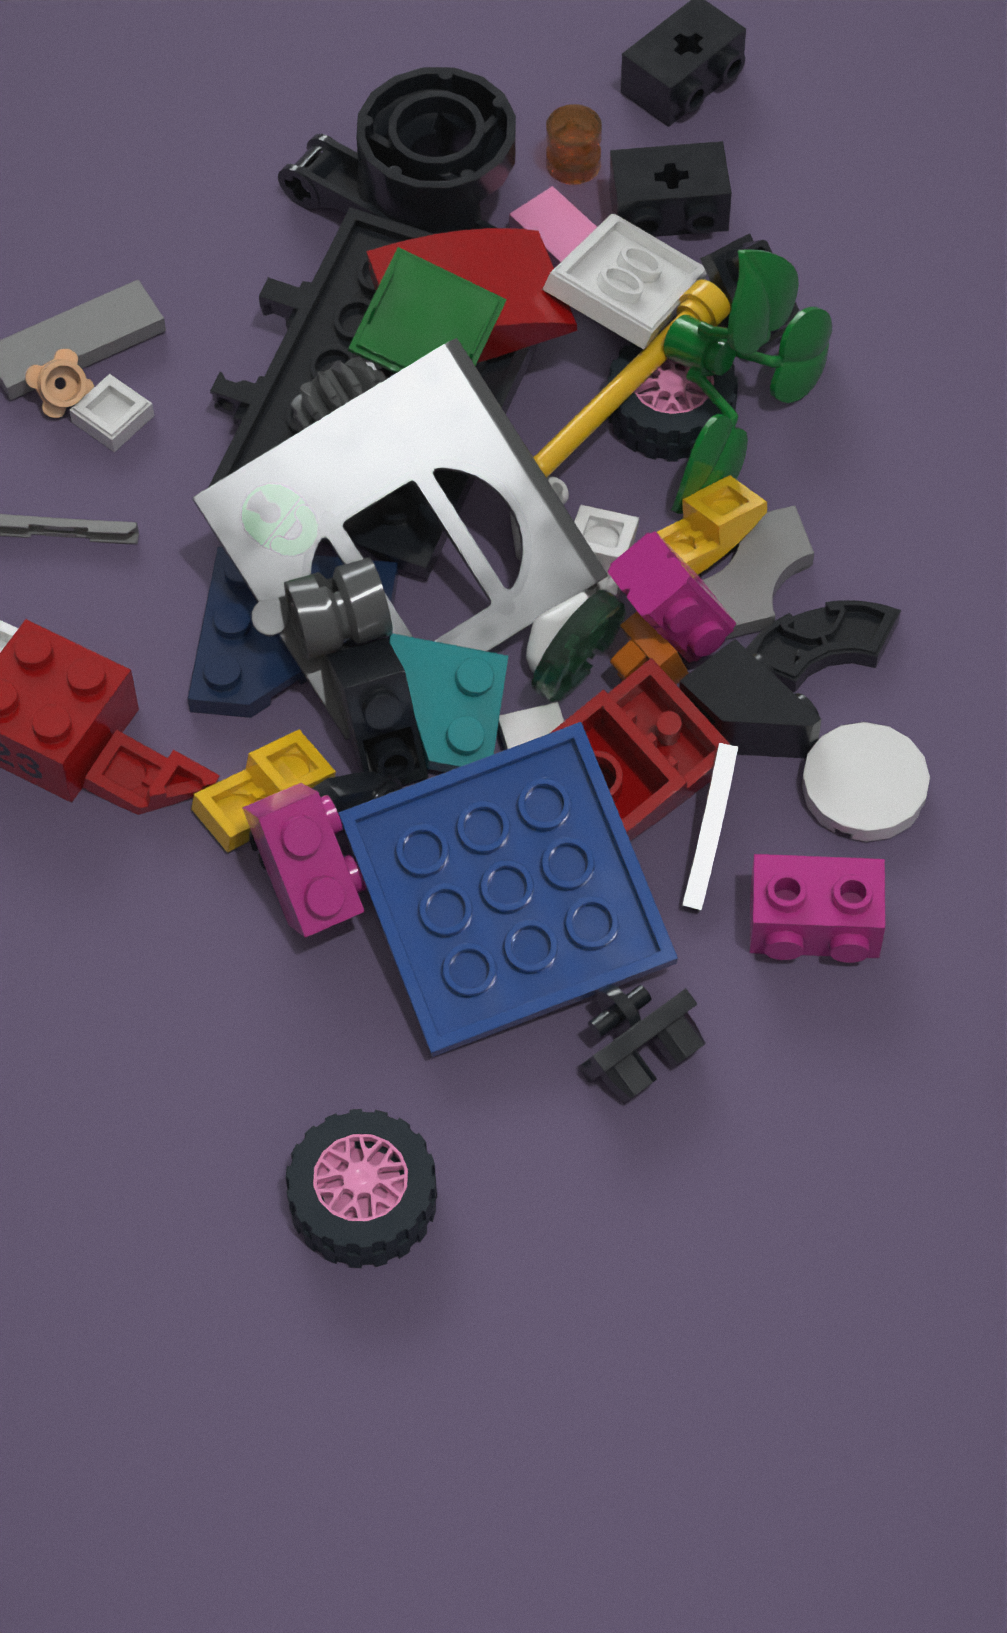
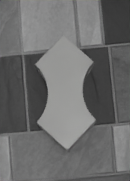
(760, 566)

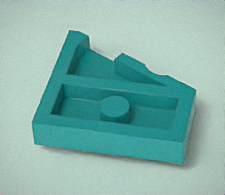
(453, 699)

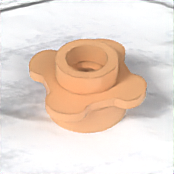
(43, 380)

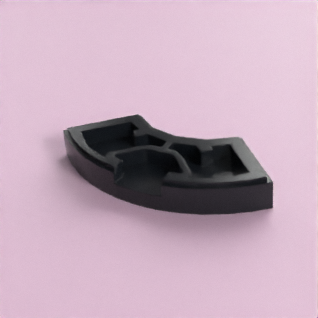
(826, 637)

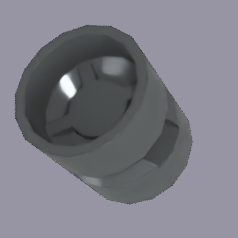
(338, 608)

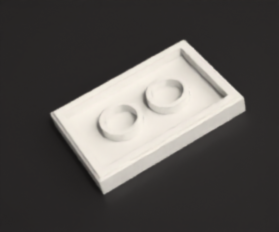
(624, 280)

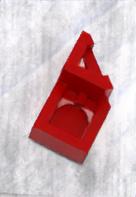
(144, 779)

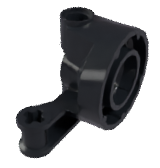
(423, 156)

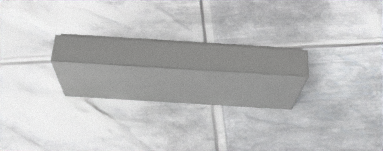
(90, 330)

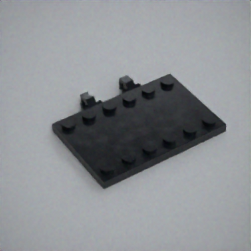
(320, 328)

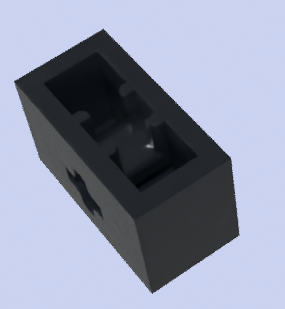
(683, 61)
(672, 188)

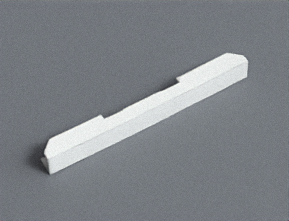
(710, 826)

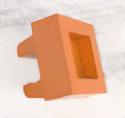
(646, 644)

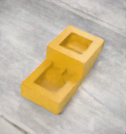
(714, 522)
(267, 772)

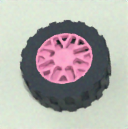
(658, 422)
(361, 1188)

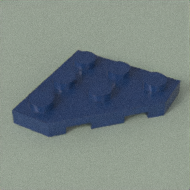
(235, 663)

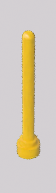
(701, 301)

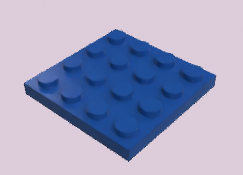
(507, 888)

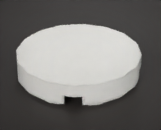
(865, 781)

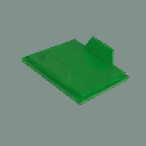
(421, 310)

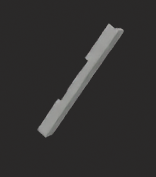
(63, 527)

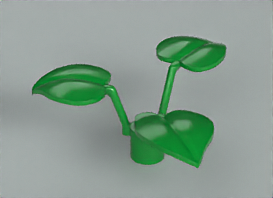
(760, 305)

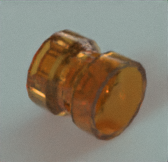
(573, 144)

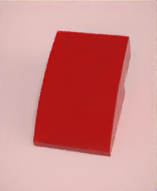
(503, 262)
(648, 745)

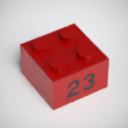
(58, 708)

